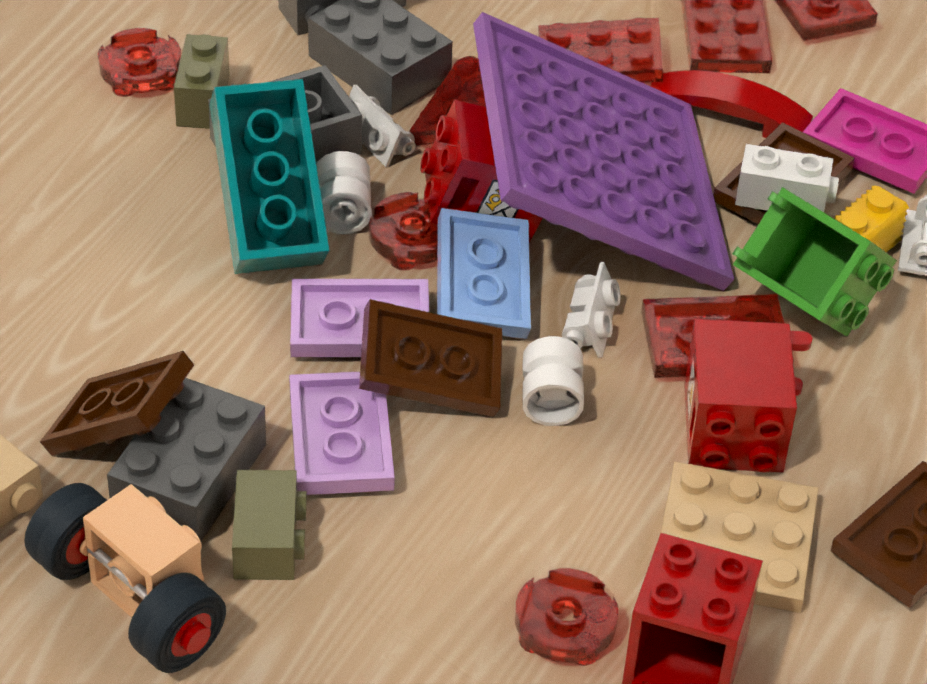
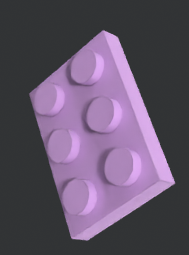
(331, 311)
(339, 435)

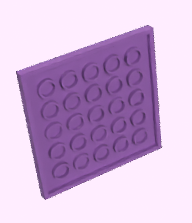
(599, 153)

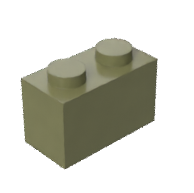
(201, 68)
(265, 525)

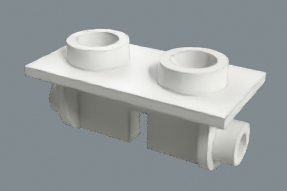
(379, 131)
(914, 241)
(592, 310)

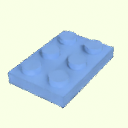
(484, 270)

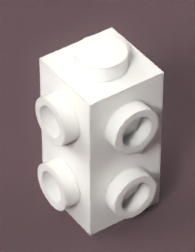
(771, 169)

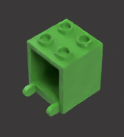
(815, 262)

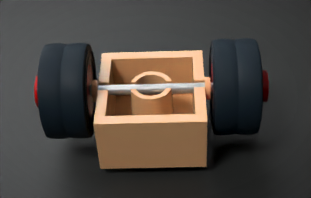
(138, 562)

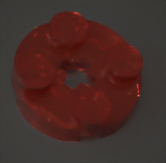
(128, 76)
(393, 241)
(561, 640)

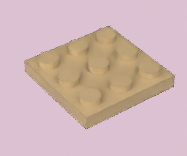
(749, 518)

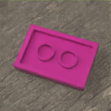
(876, 136)

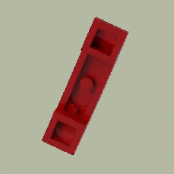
(735, 97)

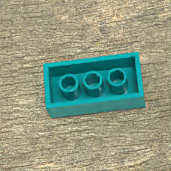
(268, 176)

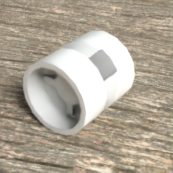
(345, 191)
(553, 381)

